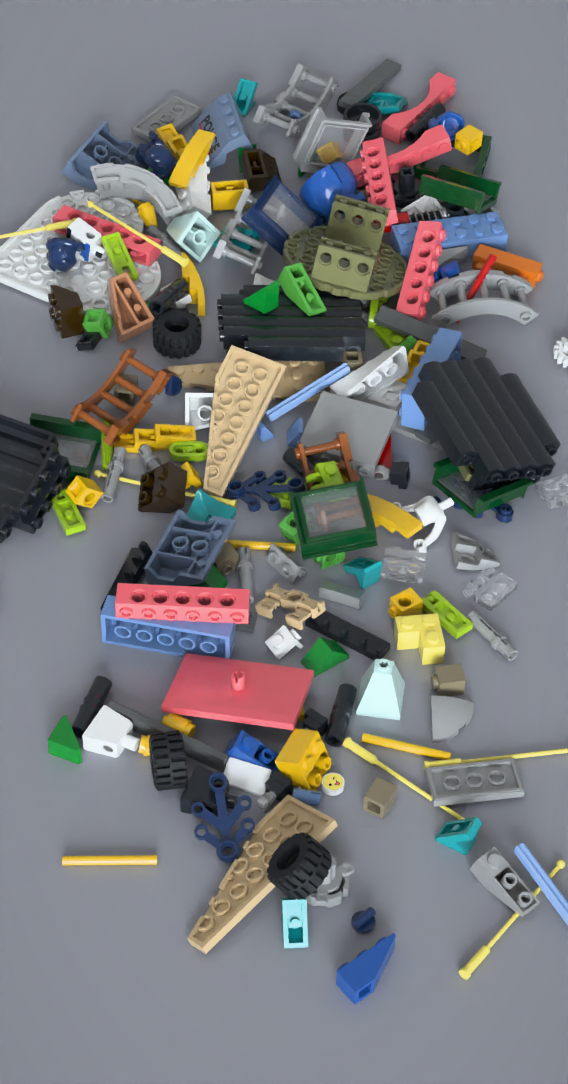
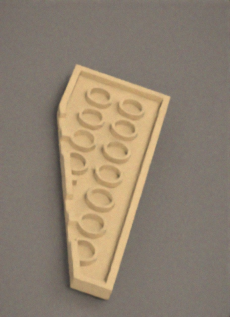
(295, 378)
(239, 403)
(247, 878)

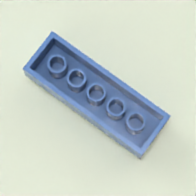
(460, 231)
(443, 347)
(167, 636)

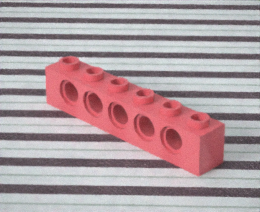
(378, 177)
(138, 248)
(421, 269)
(182, 603)

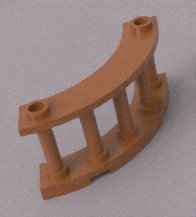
(134, 413)
(340, 443)

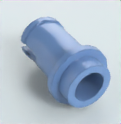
(307, 796)

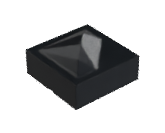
(88, 341)

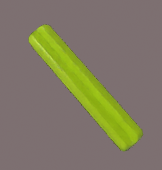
(107, 451)

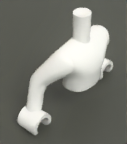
(428, 512)

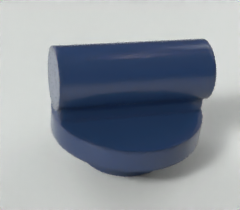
(173, 386)
(364, 920)

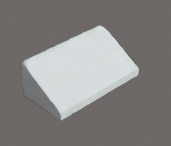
(247, 776)

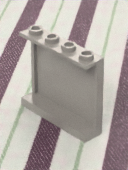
(365, 425)

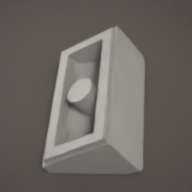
(341, 594)

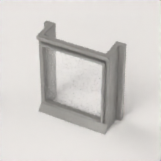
(329, 141)

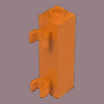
(509, 264)

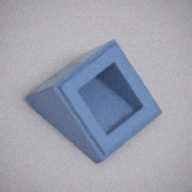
(264, 432)
(295, 433)

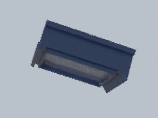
(279, 214)

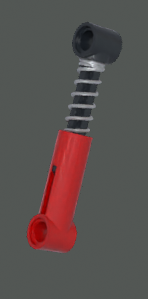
(448, 211)

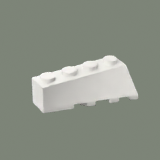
(196, 196)
(373, 375)
(198, 409)

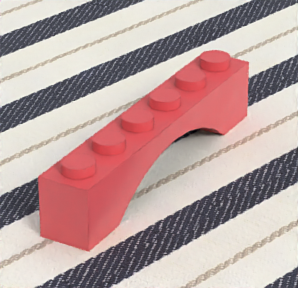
(440, 90)
(429, 145)

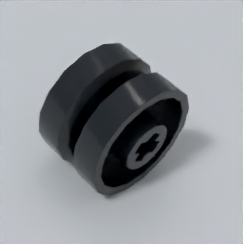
(354, 113)

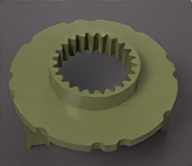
(349, 252)

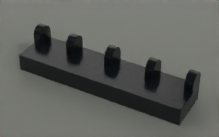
(132, 567)
(349, 635)

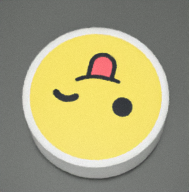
(332, 784)

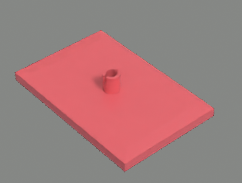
(238, 691)

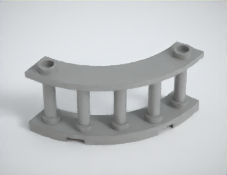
(273, 112)
(138, 184)
(225, 246)
(466, 308)

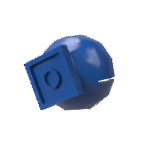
(323, 186)

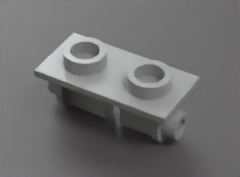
(284, 564)

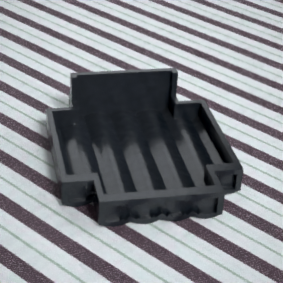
(288, 331)
(486, 422)
(28, 475)

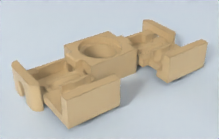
(291, 600)

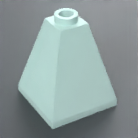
(193, 234)
(381, 691)

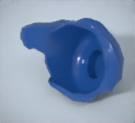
(451, 122)

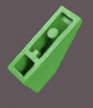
(300, 289)

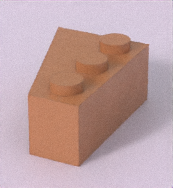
(128, 308)

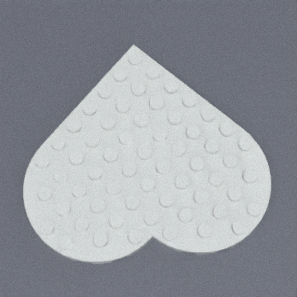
(26, 265)

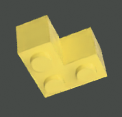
(422, 633)

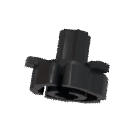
(405, 187)

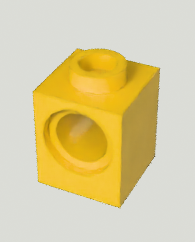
(468, 139)
(84, 491)
(405, 604)

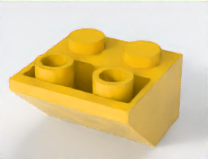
(226, 194)
(304, 759)

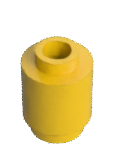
(179, 723)

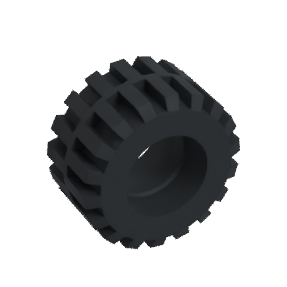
(176, 333)
(168, 760)
(299, 866)

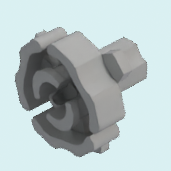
(337, 874)

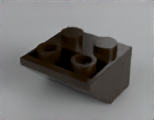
(258, 168)
(66, 311)
(163, 489)

